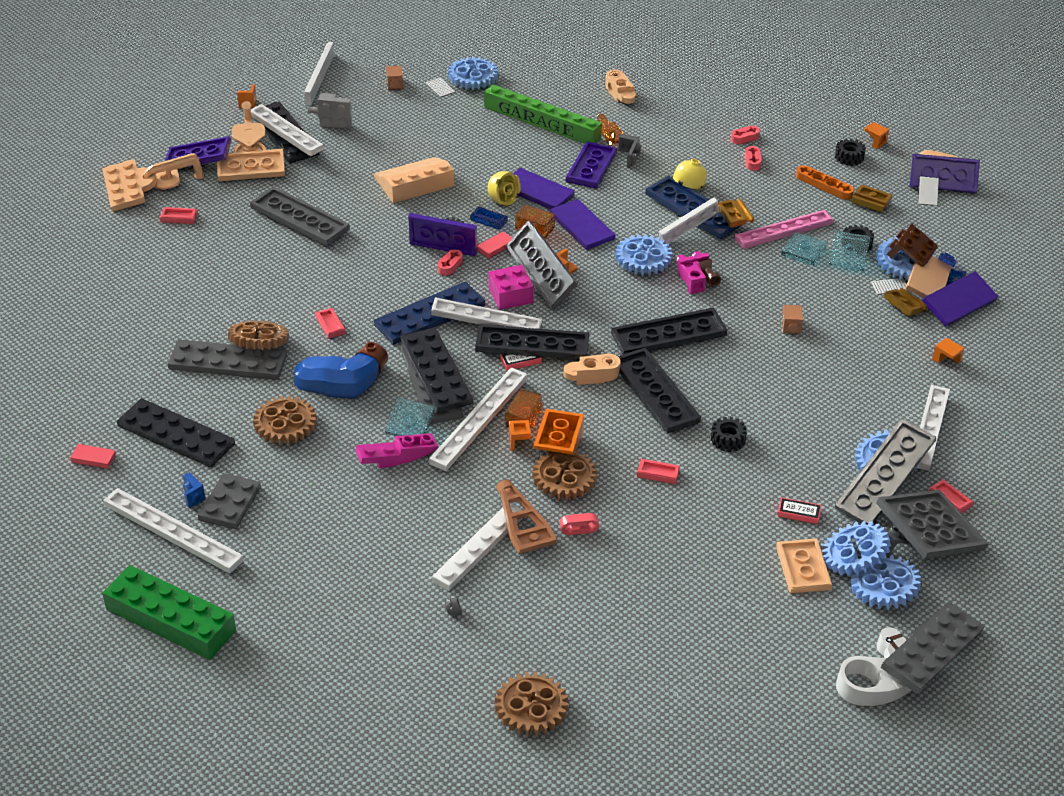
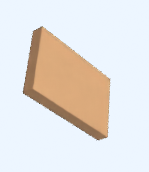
(928, 278)
(803, 566)

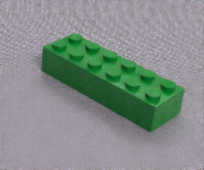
(169, 612)

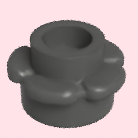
(453, 606)

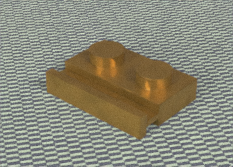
(871, 198)
(735, 212)
(905, 301)

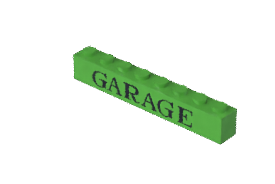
(542, 115)

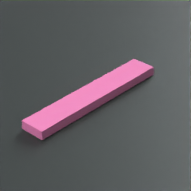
(783, 229)

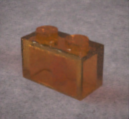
(542, 220)
(524, 407)

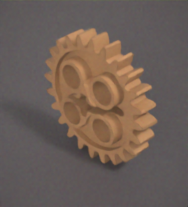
(247, 334)
(284, 420)
(575, 470)
(531, 704)

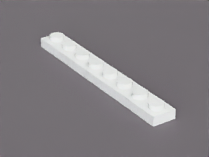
(477, 419)
(174, 530)

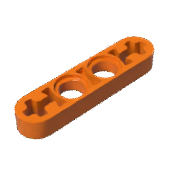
(810, 176)

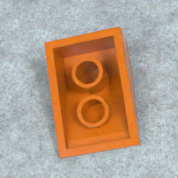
(560, 431)

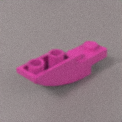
(401, 451)

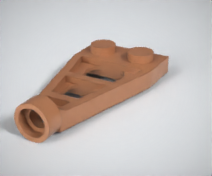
(527, 539)

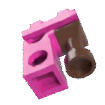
(697, 271)

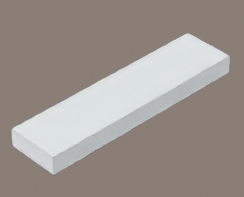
(689, 221)

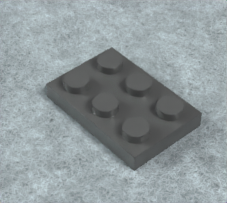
(229, 501)

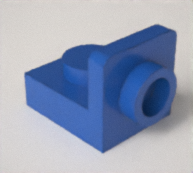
(193, 490)

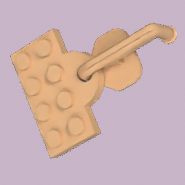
(250, 156)
(128, 183)

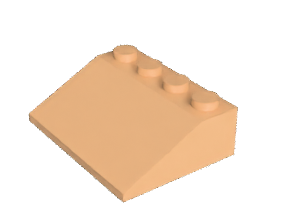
(416, 179)

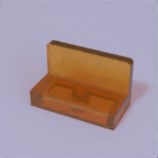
(610, 130)

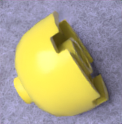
(691, 174)
(504, 187)

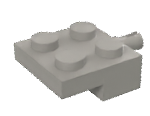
(333, 111)

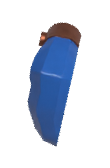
(339, 375)

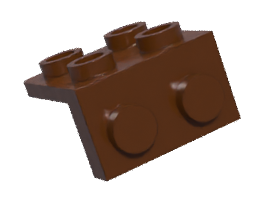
(914, 244)

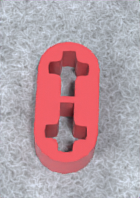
(745, 134)
(753, 155)
(450, 262)
(579, 523)

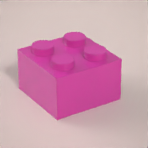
(511, 287)

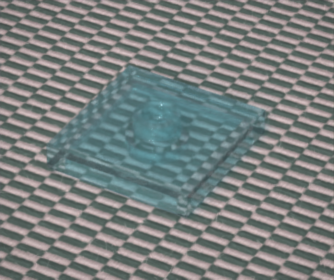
(804, 248)
(849, 250)
(409, 418)

